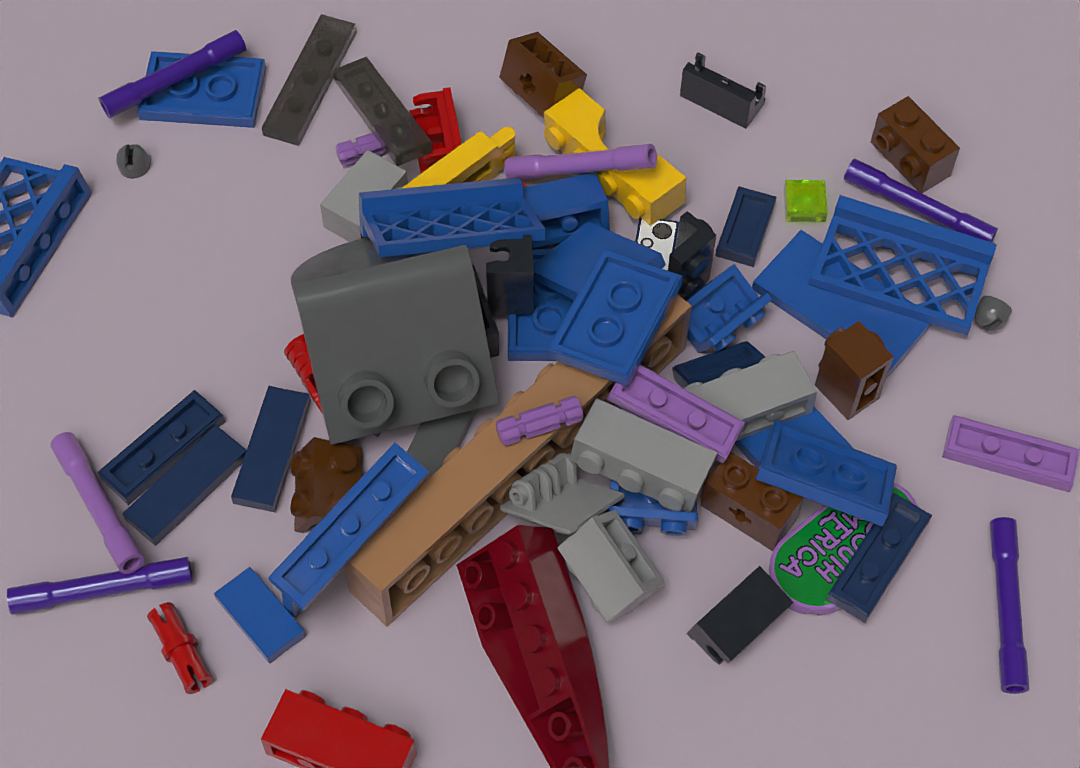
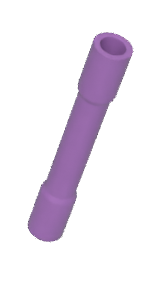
(621, 159)
(115, 535)

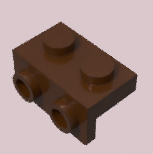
(322, 479)

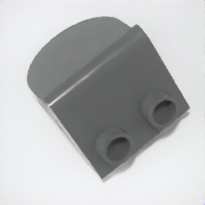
(392, 337)

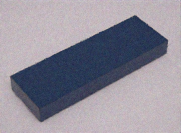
(160, 447)
(271, 449)
(185, 485)
(879, 559)

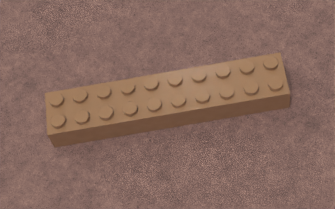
(465, 495)

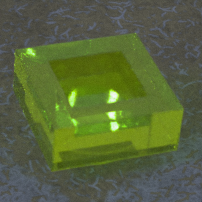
(805, 201)

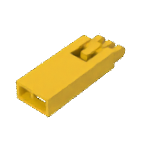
(472, 161)

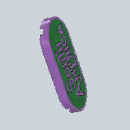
(816, 554)

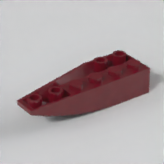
(538, 643)

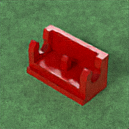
(438, 123)

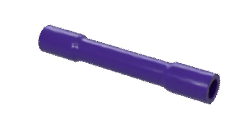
(135, 92)
(880, 184)
(48, 594)
(1012, 651)

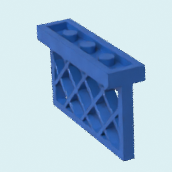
(449, 213)
(44, 229)
(910, 241)
(347, 528)

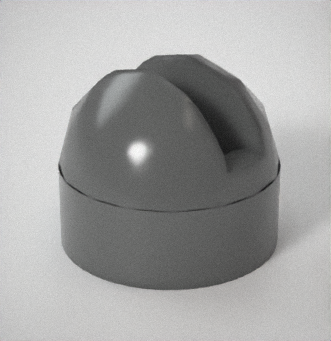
(140, 161)
(992, 313)

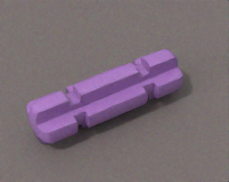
(349, 152)
(539, 420)

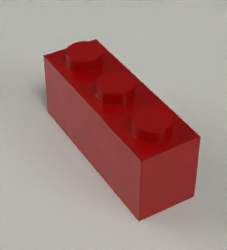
(320, 736)

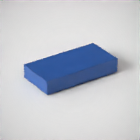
(259, 615)

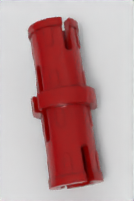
(179, 648)

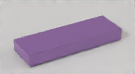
(678, 411)
(1011, 453)

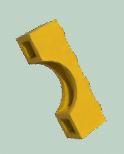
(579, 126)

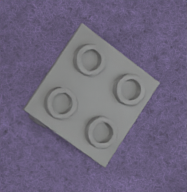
(557, 497)

